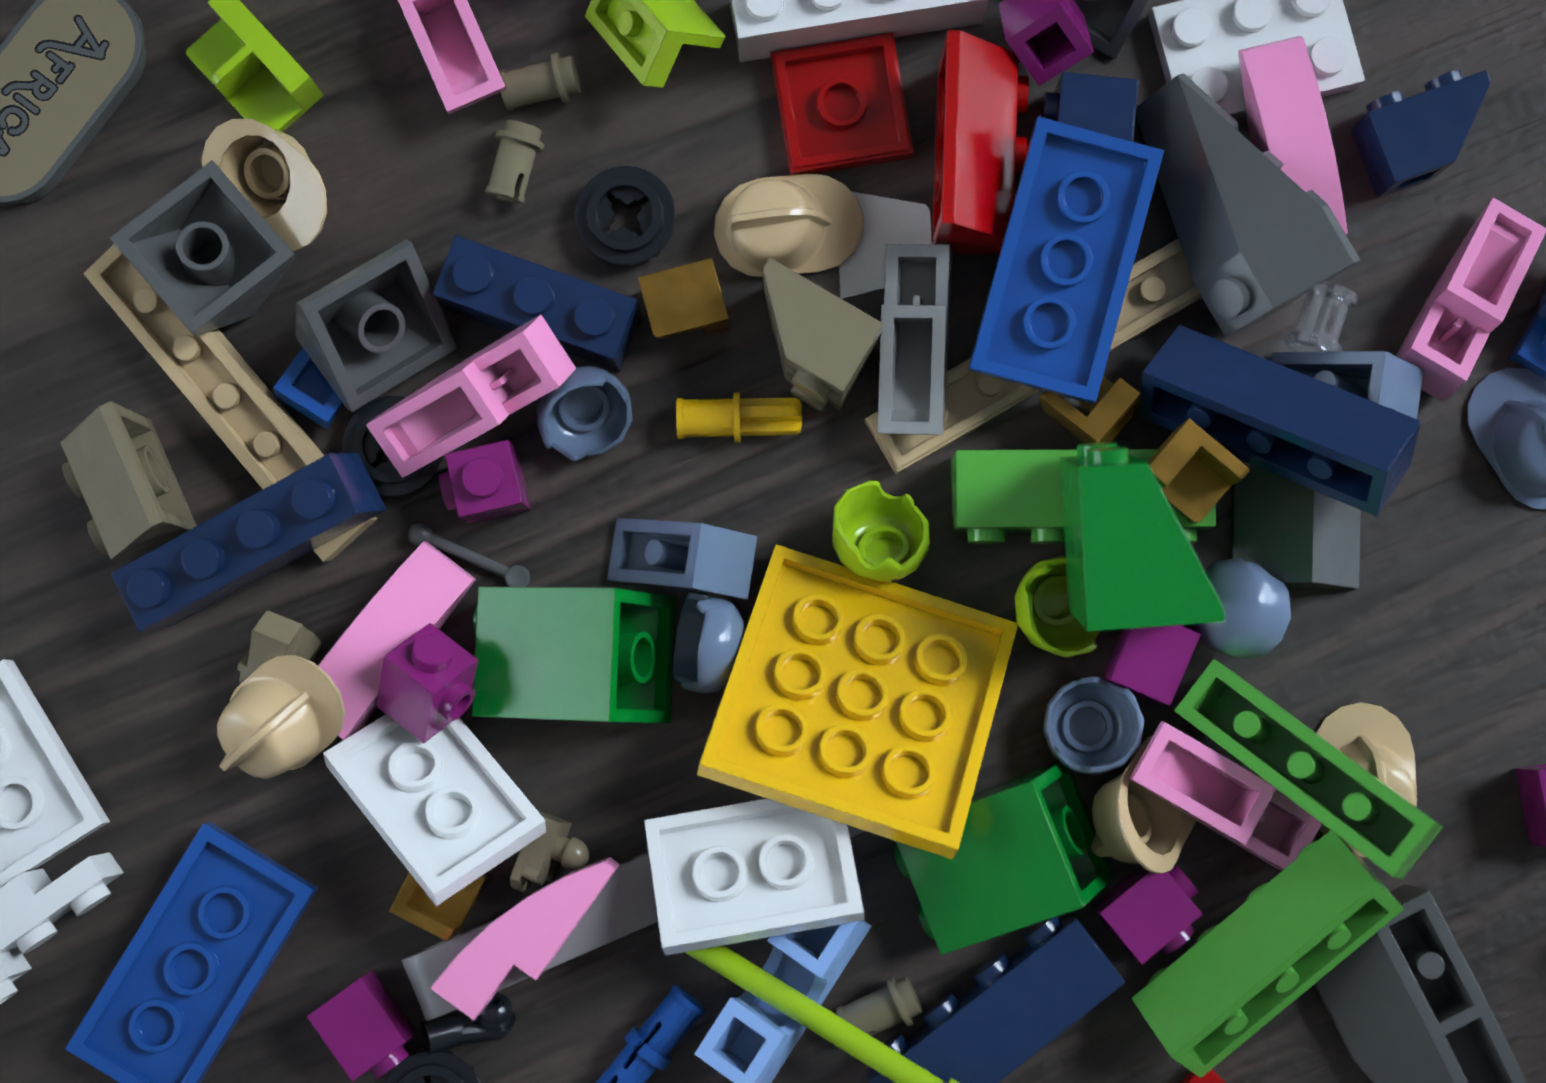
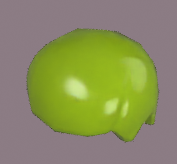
(879, 533)
(1045, 614)

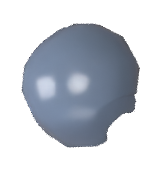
(585, 414)
(1254, 610)
(706, 643)
(1093, 725)

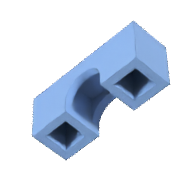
(754, 1038)

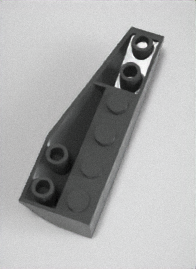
(1415, 1006)

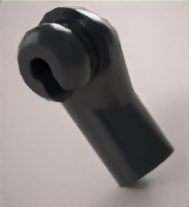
(459, 1029)

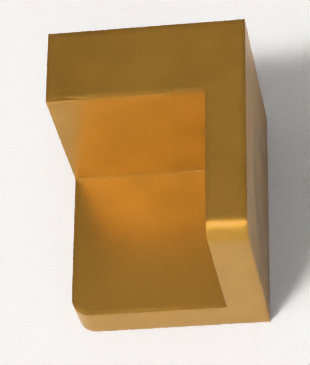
(685, 300)
(1108, 416)
(1194, 470)
(440, 920)

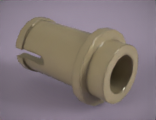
(540, 82)
(514, 161)
(883, 1007)

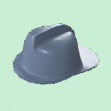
(1510, 430)

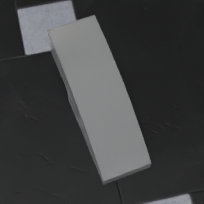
(915, 339)

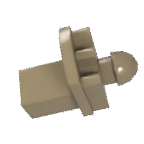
(277, 637)
(539, 858)

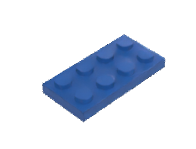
(1065, 260)
(192, 963)

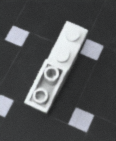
(34, 903)

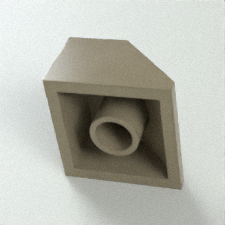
(817, 337)
(125, 482)

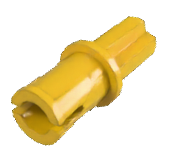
(738, 417)

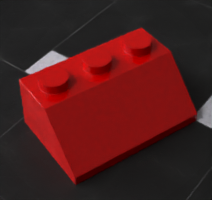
(976, 143)

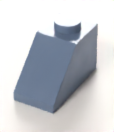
(1368, 374)
(682, 557)

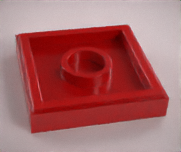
(841, 104)

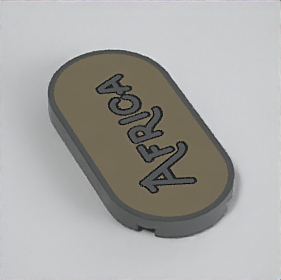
(59, 85)

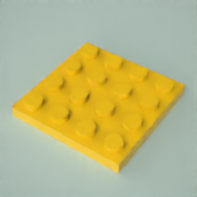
(860, 702)

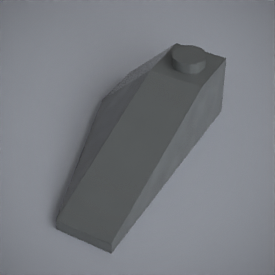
(1238, 217)

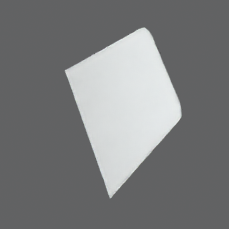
(884, 223)

